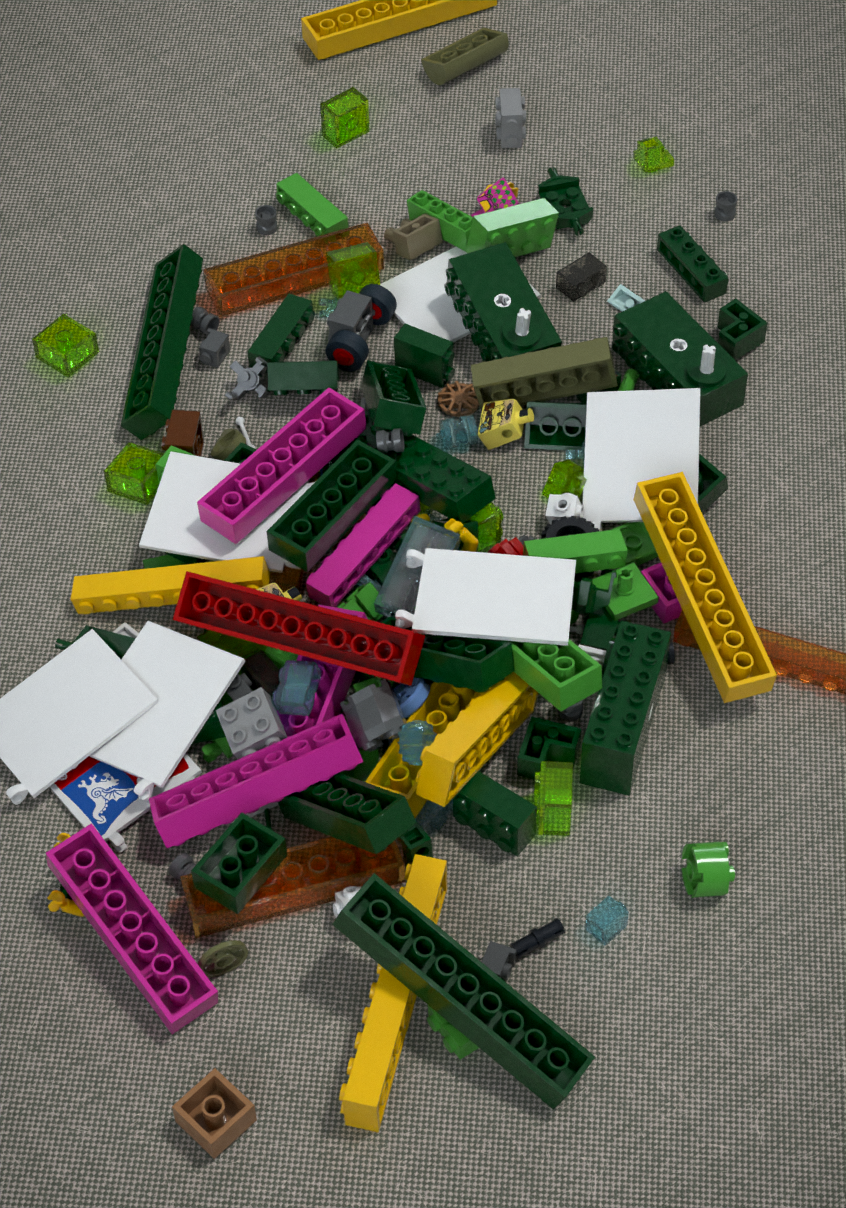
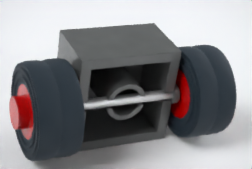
(354, 322)

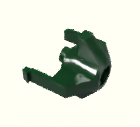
(588, 597)

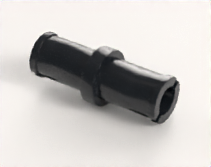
(538, 938)

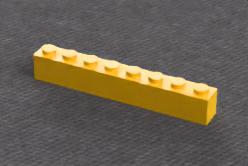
(159, 585)

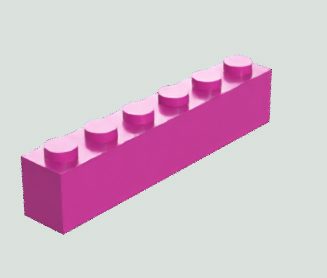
(363, 546)

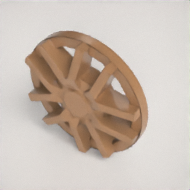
(458, 399)

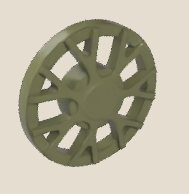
(222, 956)

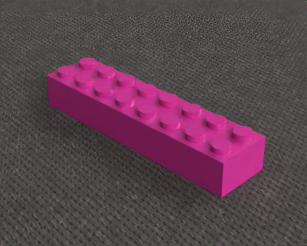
(281, 465)
(254, 781)
(132, 928)

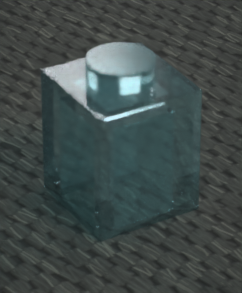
(607, 920)

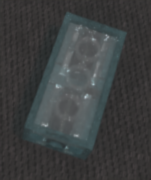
(401, 582)

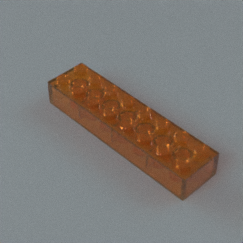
(281, 270)
(302, 880)

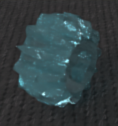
(413, 740)

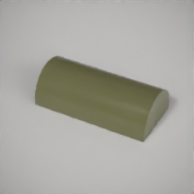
(464, 55)

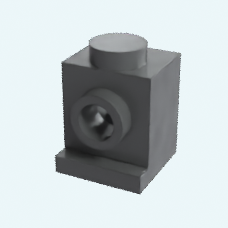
(214, 348)
(500, 959)

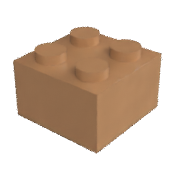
(214, 1113)

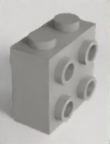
(510, 118)
(251, 723)

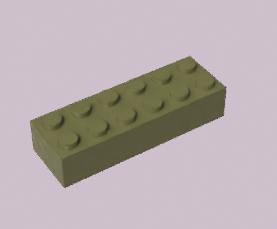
(546, 373)

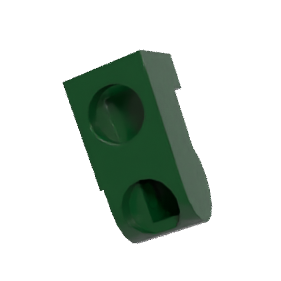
(415, 842)

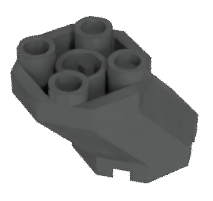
(373, 715)

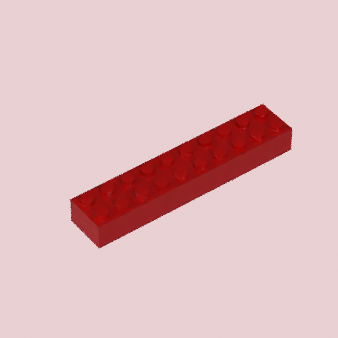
(299, 628)

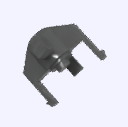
(249, 380)

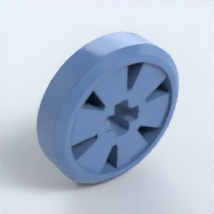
(413, 696)

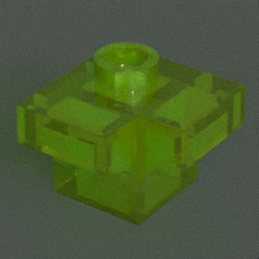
(652, 155)
(565, 478)

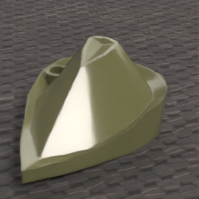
(227, 443)

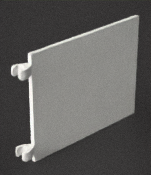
(423, 298)
(636, 440)
(175, 518)
(491, 596)
(188, 683)
(67, 713)

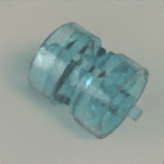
(458, 431)

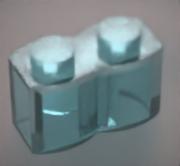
(297, 687)

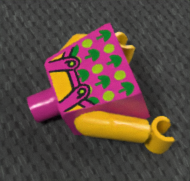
(497, 197)

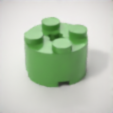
(707, 869)

